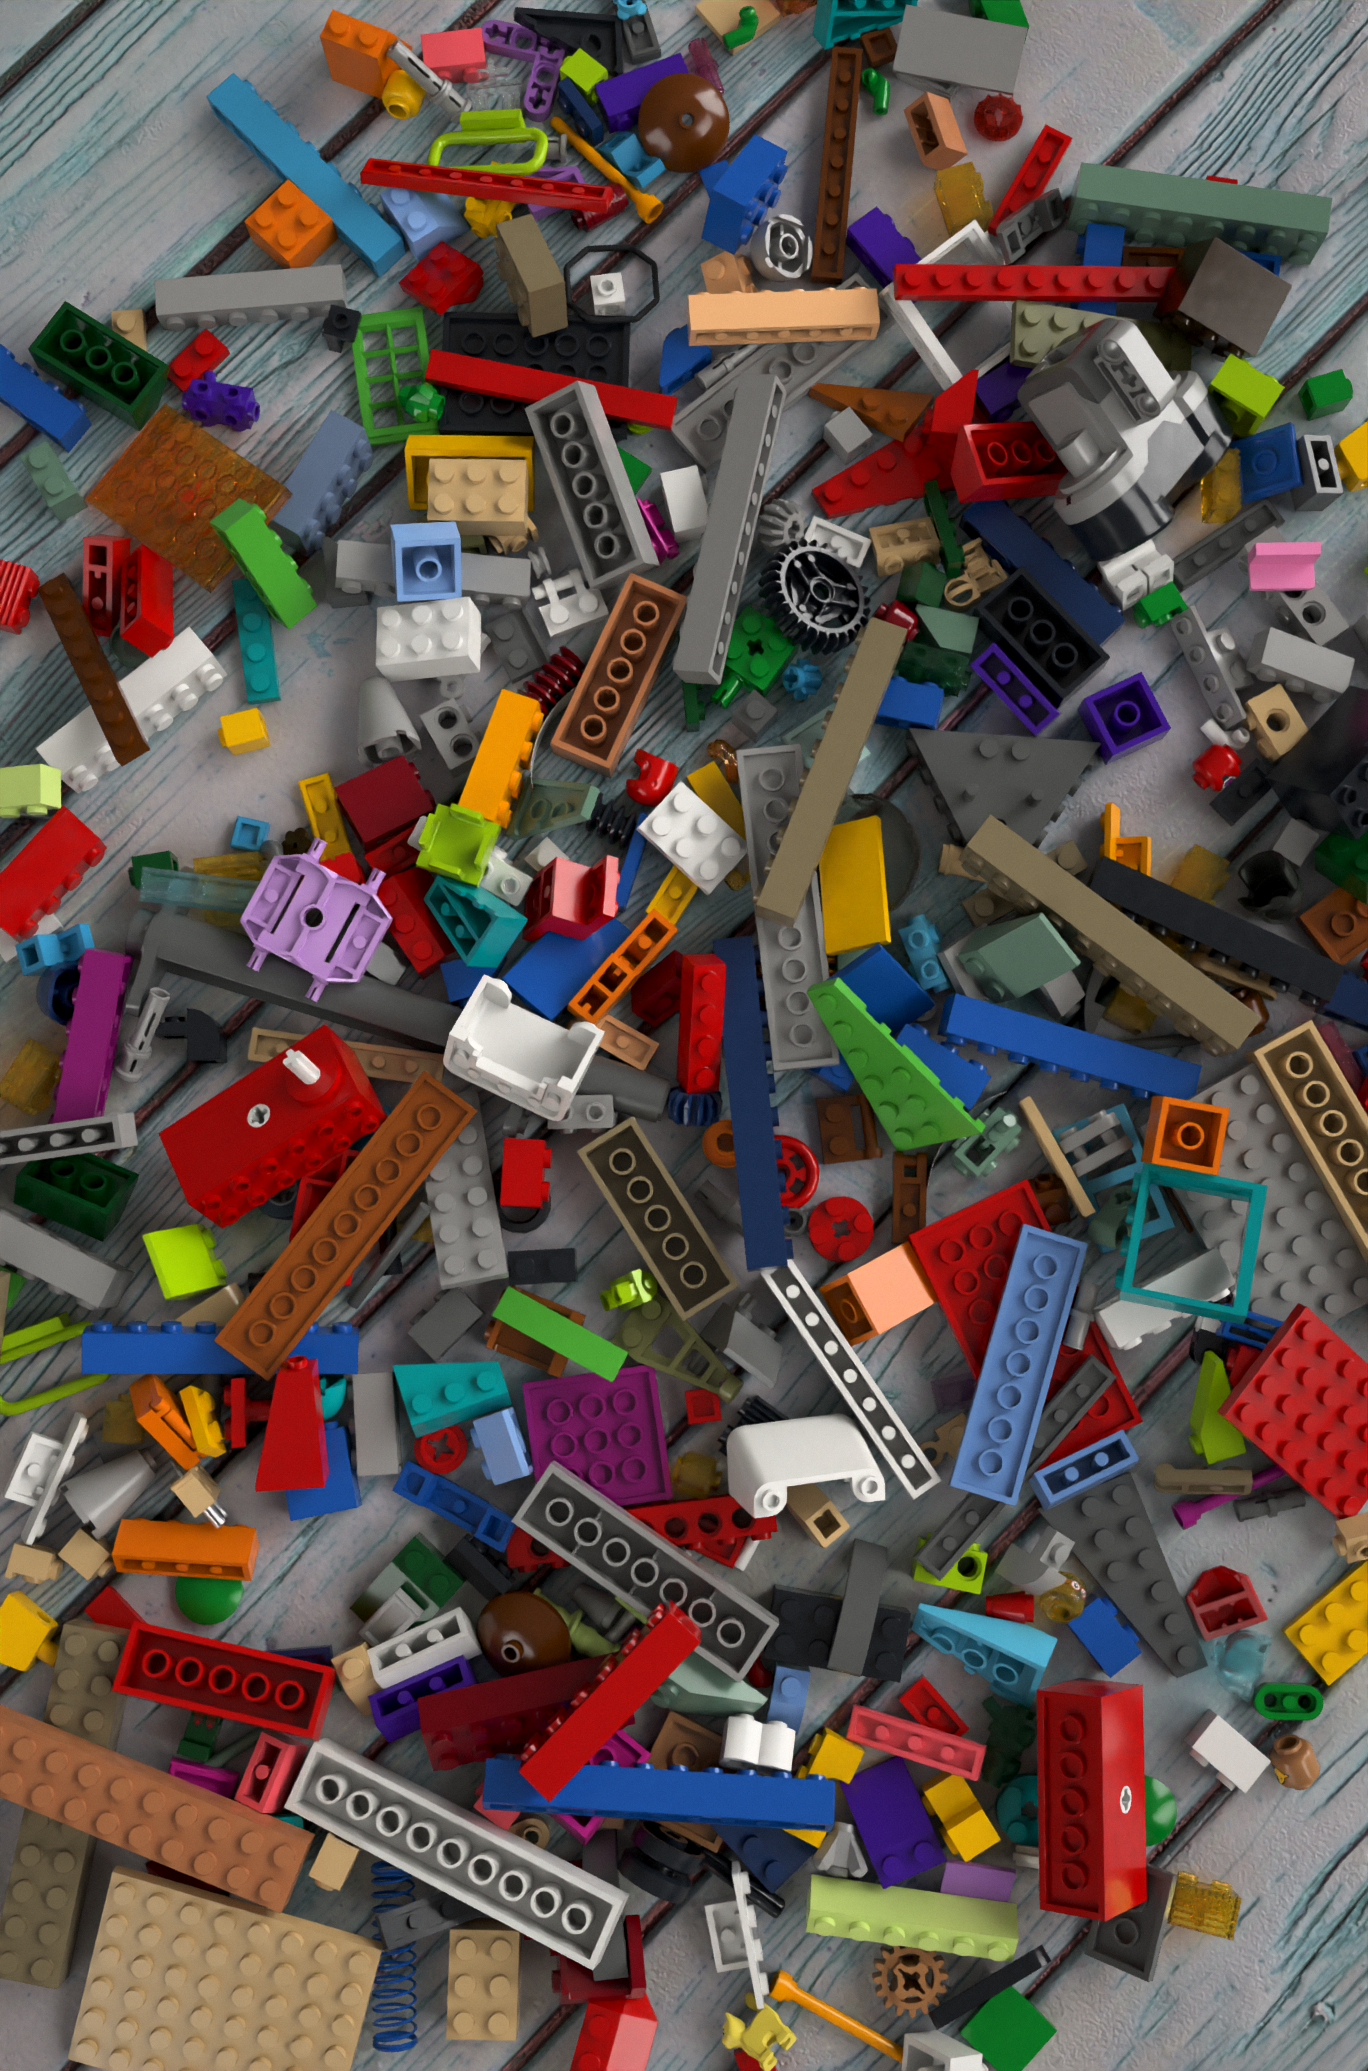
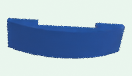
(456, 1505)

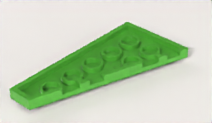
(891, 1076)

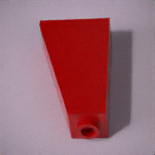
(295, 1431)

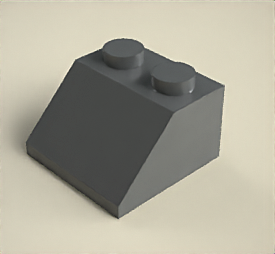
(745, 1343)

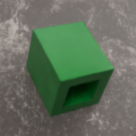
(1325, 394)

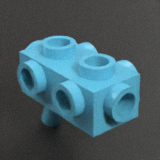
(922, 945)

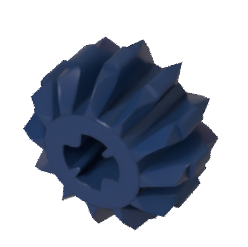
(694, 1108)

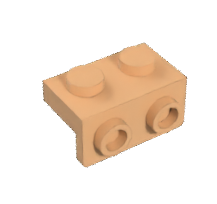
(728, 273)

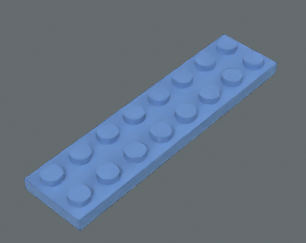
(1018, 1365)

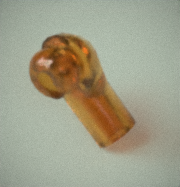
(727, 754)

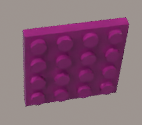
(602, 1432)

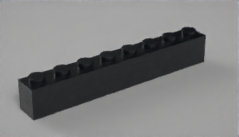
(1217, 934)

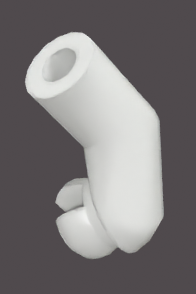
(1235, 739)

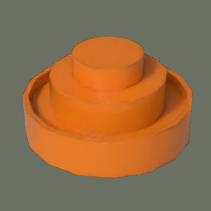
(719, 1144)

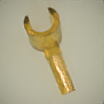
(736, 879)

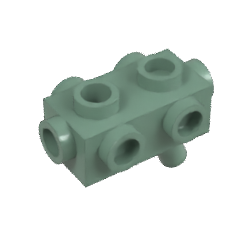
(998, 1135)

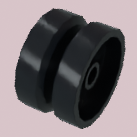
(661, 1861)

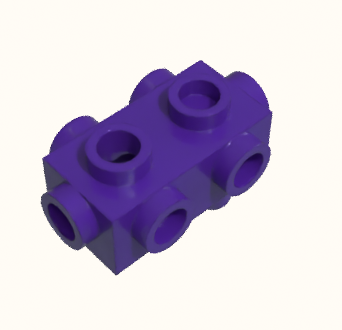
(220, 403)

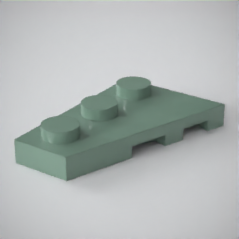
(551, 806)

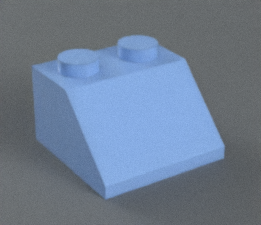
(423, 218)
(426, 561)
(502, 1446)

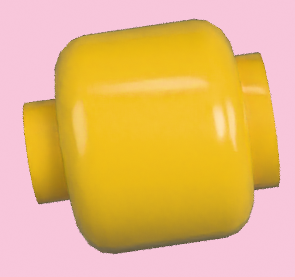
(402, 95)

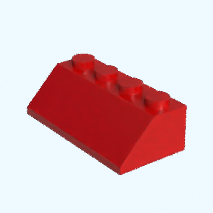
(1004, 463)
(46, 872)

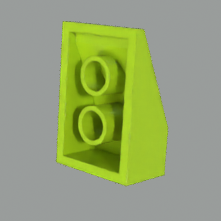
(185, 1261)

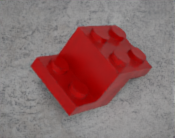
(571, 898)

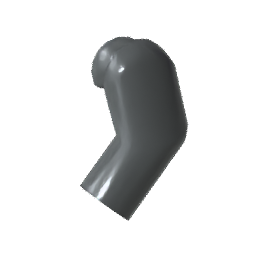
(270, 849)

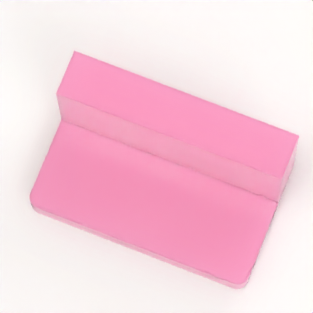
(1283, 566)

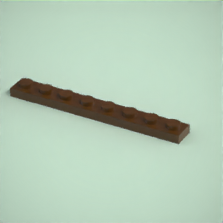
(836, 165)
(93, 670)

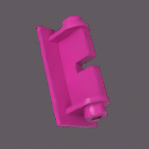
(661, 540)

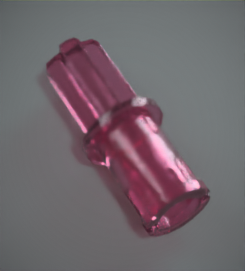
(705, 65)

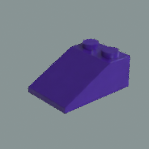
(892, 1821)

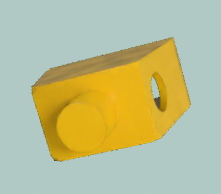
(1352, 459)
(26, 1633)

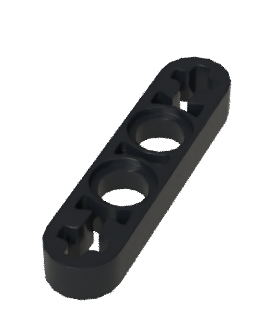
(989, 1987)

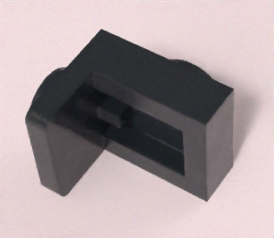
(340, 327)

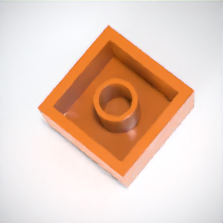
(291, 228)
(1185, 1135)

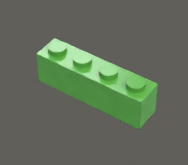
(264, 562)

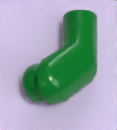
(745, 31)
(878, 88)

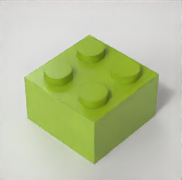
(1244, 395)

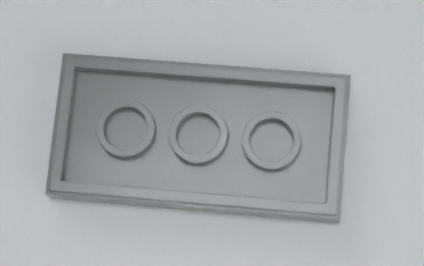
(959, 50)

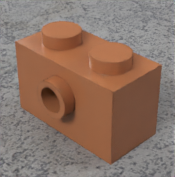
(935, 131)

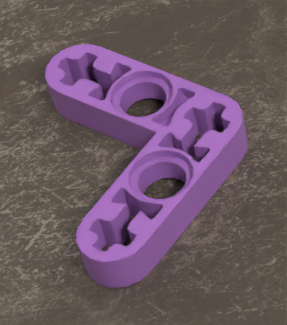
(542, 63)

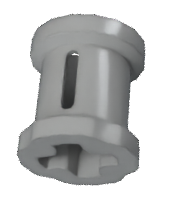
(557, 148)

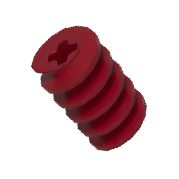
(554, 678)

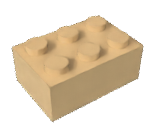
(479, 495)
(484, 1981)

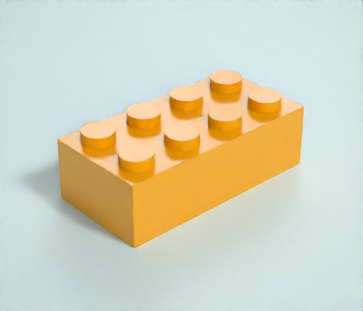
(503, 757)

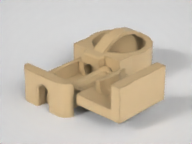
(980, 580)

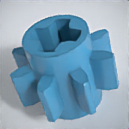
(802, 679)

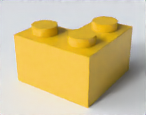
(963, 1819)

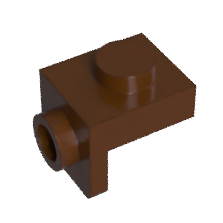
(1051, 1197)

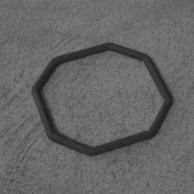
(606, 248)

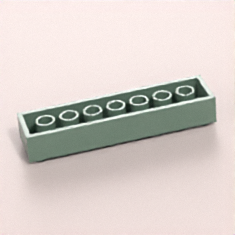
(1191, 210)

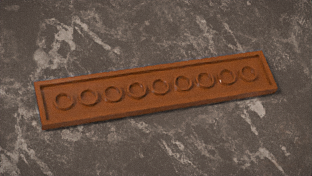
(345, 1226)

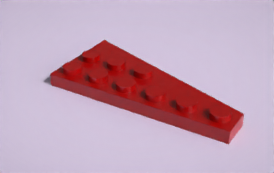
(890, 475)

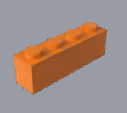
(185, 1549)

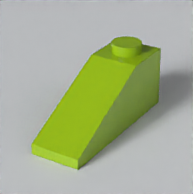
(1211, 1434)

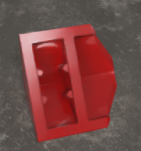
(1224, 1602)

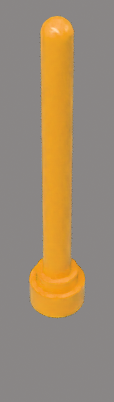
(648, 205)
(785, 1988)

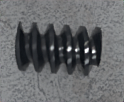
(611, 822)

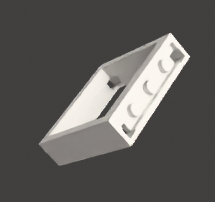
(916, 327)

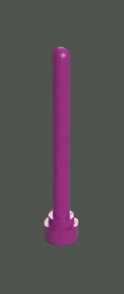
(1189, 1512)

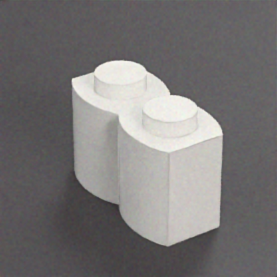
(756, 1745)

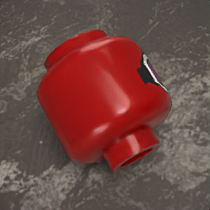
(1216, 767)

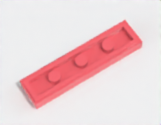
(916, 1742)

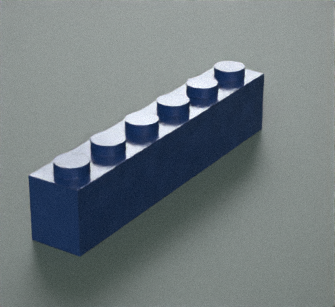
(1015, 544)

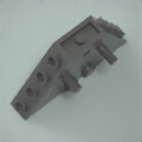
(1000, 776)

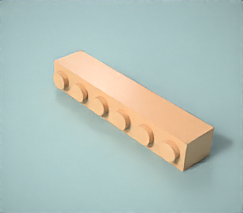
(782, 316)

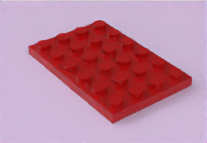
(1308, 1411)

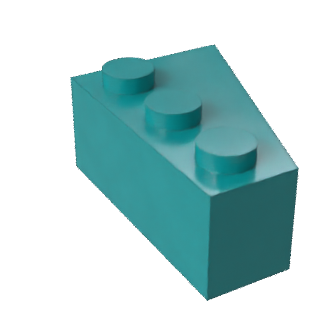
(849, 18)
(474, 921)
(450, 1393)

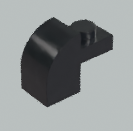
(203, 1033)

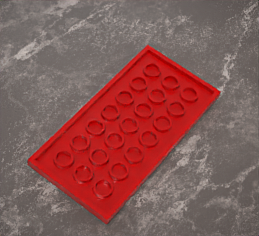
(968, 1267)

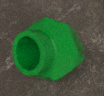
(421, 402)

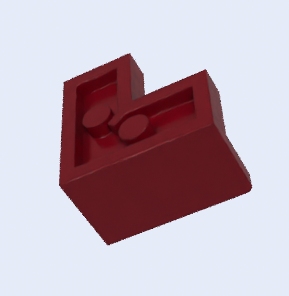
(659, 990)

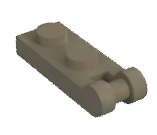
(1200, 1480)

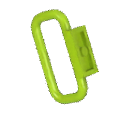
(493, 128)
(38, 1337)

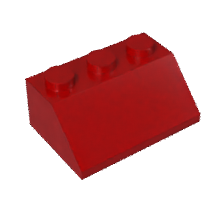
(413, 921)

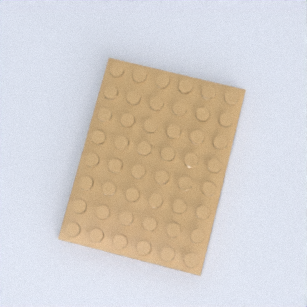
(218, 1985)

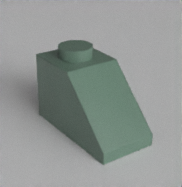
(947, 629)

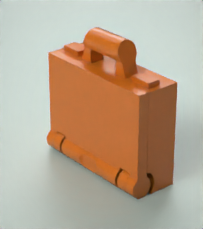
(164, 1419)

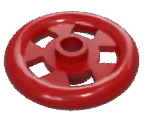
(807, 1174)

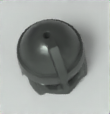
(1273, 887)

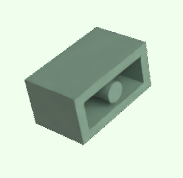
(53, 481)

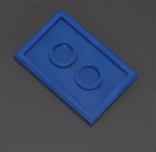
(885, 988)

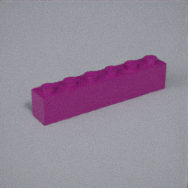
(92, 1035)

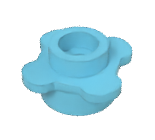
(626, 11)

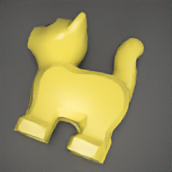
(759, 2035)

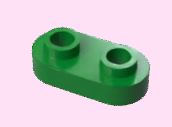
(1285, 1701)

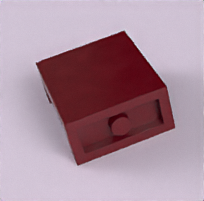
(383, 800)
(577, 1984)

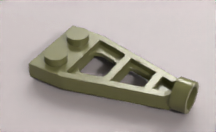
(646, 1324)

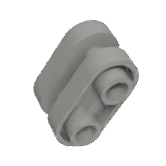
(1100, 1125)

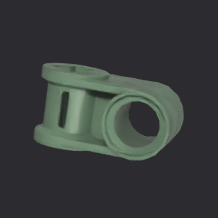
(1110, 1223)

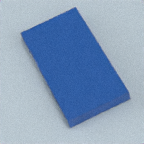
(560, 967)

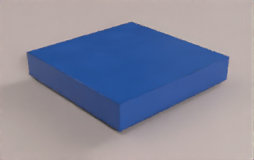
(1268, 463)

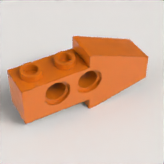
(622, 969)

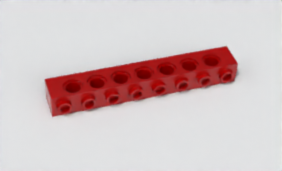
(524, 1556)

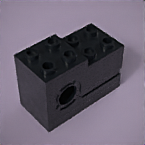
(1328, 769)

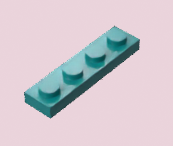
(256, 645)

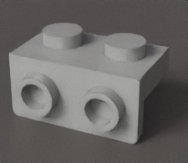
(588, 1112)

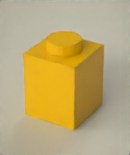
(243, 731)

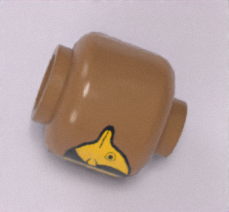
(1294, 1762)

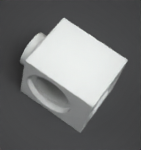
(608, 294)

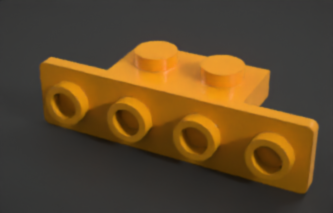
(1129, 851)

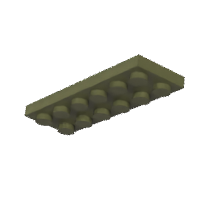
(1041, 327)

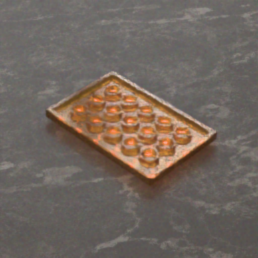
(172, 488)

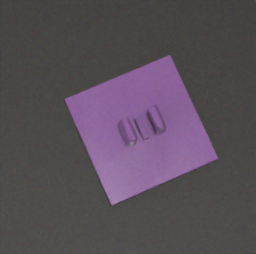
(977, 1880)

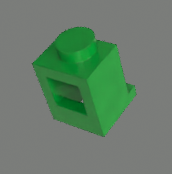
(1159, 606)

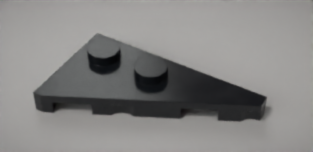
(594, 33)

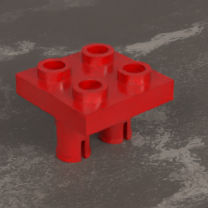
(242, 1411)

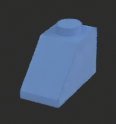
(788, 1694)

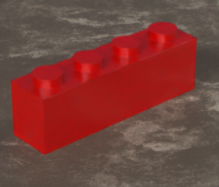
(147, 601)
(701, 1023)

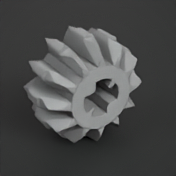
(781, 524)

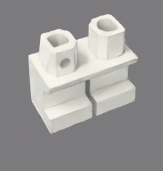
(1135, 574)

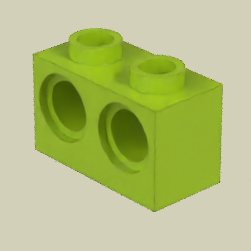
(953, 1579)

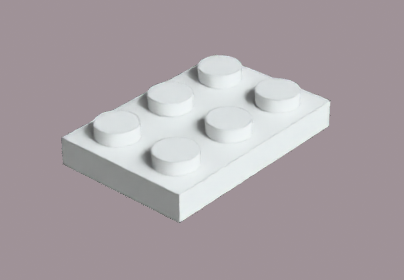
(693, 838)

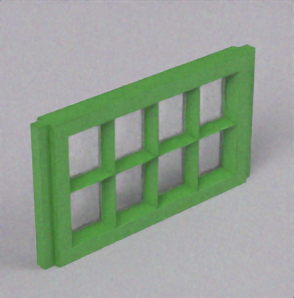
(388, 355)

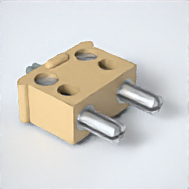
(198, 1492)

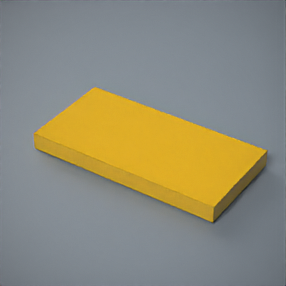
(854, 887)

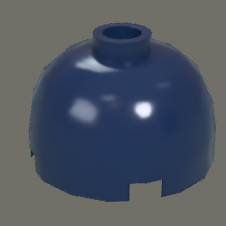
(56, 990)

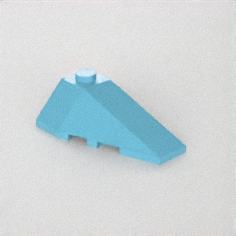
(999, 1650)

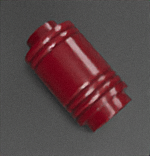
(590, 220)

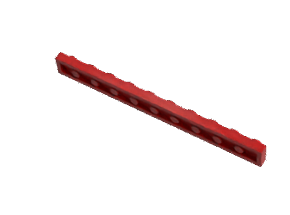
(1029, 283)

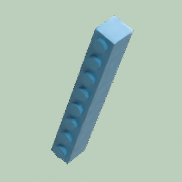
(290, 158)

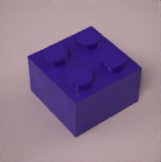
(1123, 718)

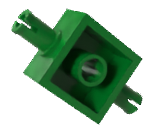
(761, 670)

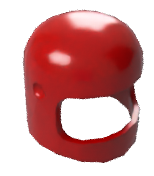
(654, 780)

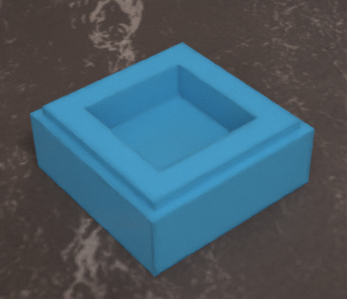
(249, 834)

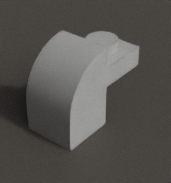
(1039, 1570)

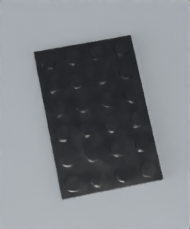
(577, 351)

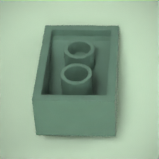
(1016, 957)
(706, 1690)

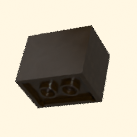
(1221, 300)

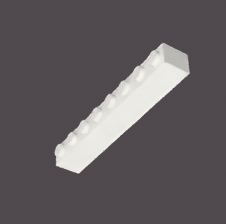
(851, 1379)

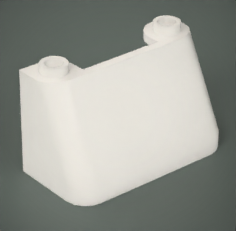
(519, 1051)
(797, 1452)

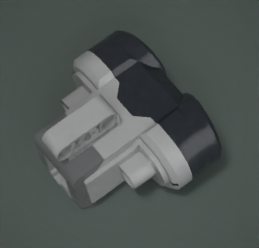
(1122, 433)

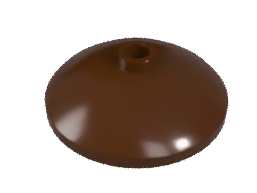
(661, 125)
(526, 1625)

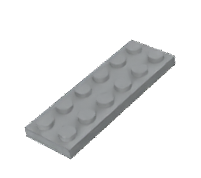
(466, 1208)

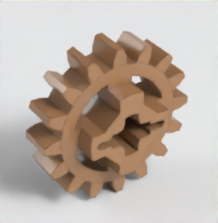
(901, 1987)

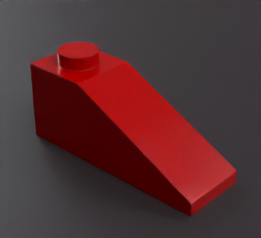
(102, 580)

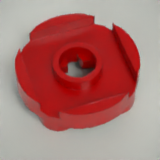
(822, 1234)

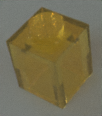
(121, 1422)

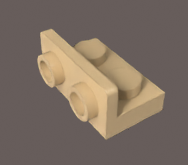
(904, 545)

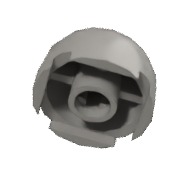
(781, 249)

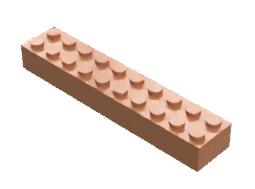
(150, 1811)

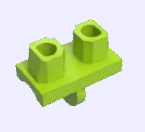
(629, 1291)

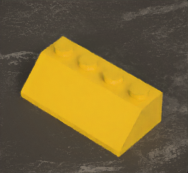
(425, 447)

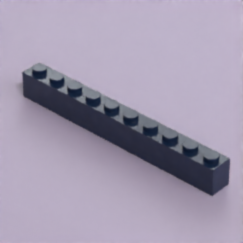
(751, 1109)

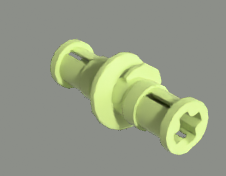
(583, 1637)

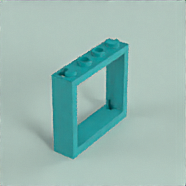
(1206, 1184)

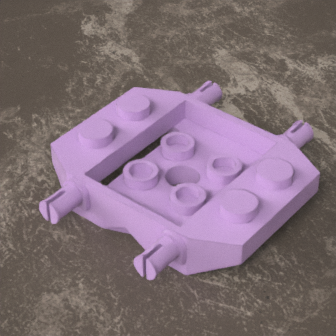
(308, 945)

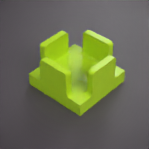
(457, 844)

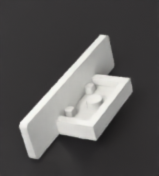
(499, 874)
(40, 1472)
(732, 1936)

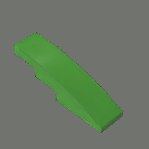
(560, 1334)

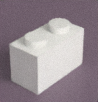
(685, 502)
(1227, 1751)

